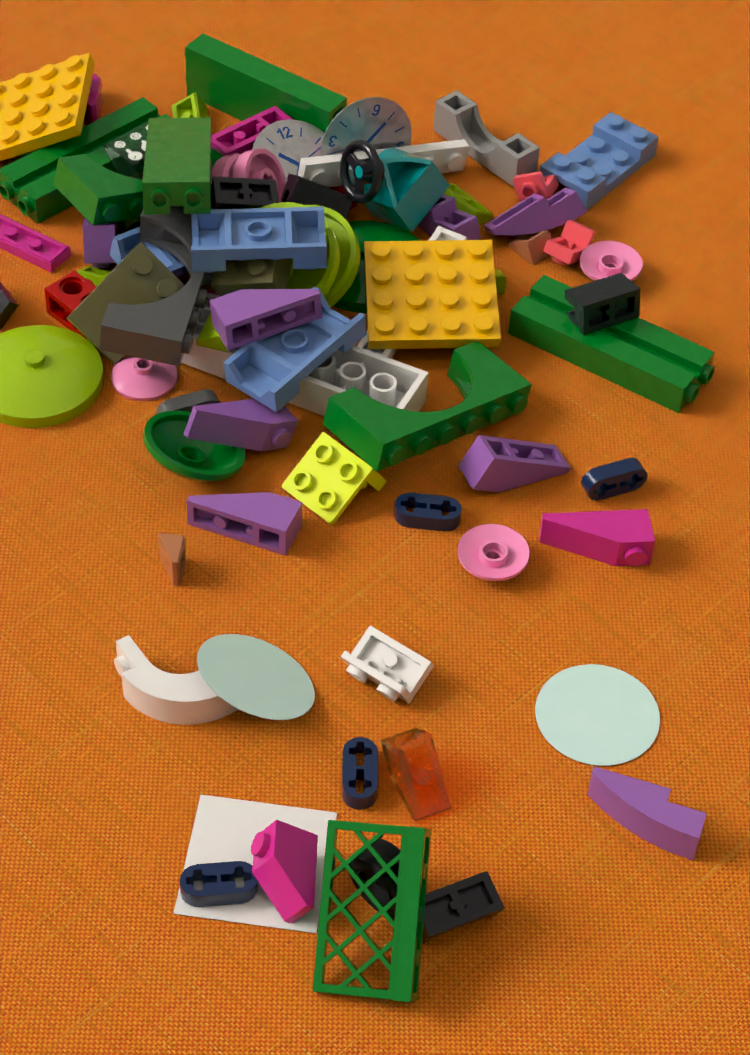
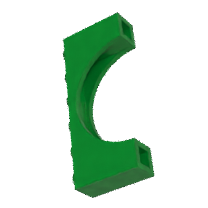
(99, 192)
(391, 435)

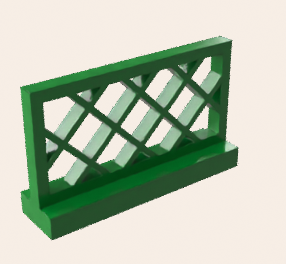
(408, 912)

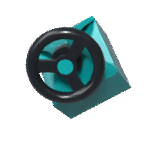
(392, 183)

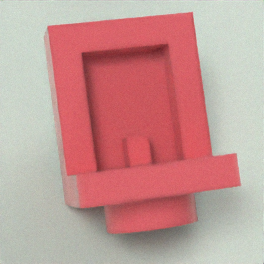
(535, 183)
(570, 245)

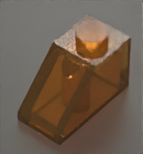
(416, 772)

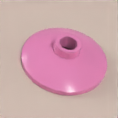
(610, 258)
(143, 378)
(493, 552)

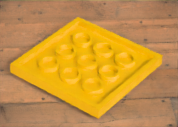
(44, 105)
(431, 294)

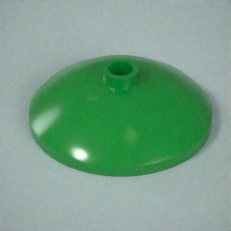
(189, 457)

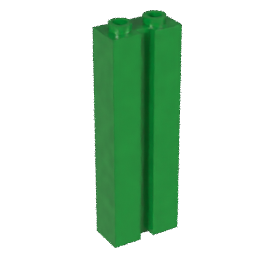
(248, 85)
(178, 165)
(31, 178)
(627, 353)

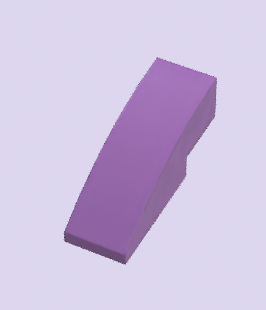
(537, 214)
(446, 215)
(646, 811)

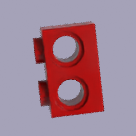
(65, 296)

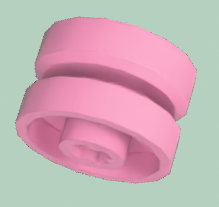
(252, 165)

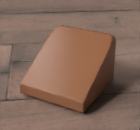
(531, 246)
(173, 555)

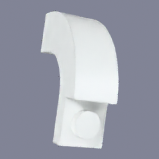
(165, 695)

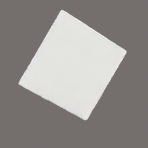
(225, 834)

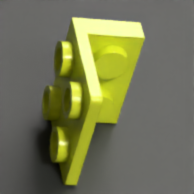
(330, 478)

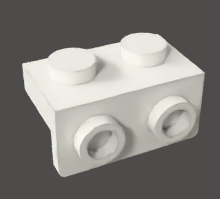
(388, 664)

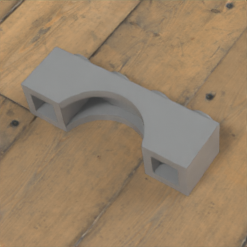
(459, 118)

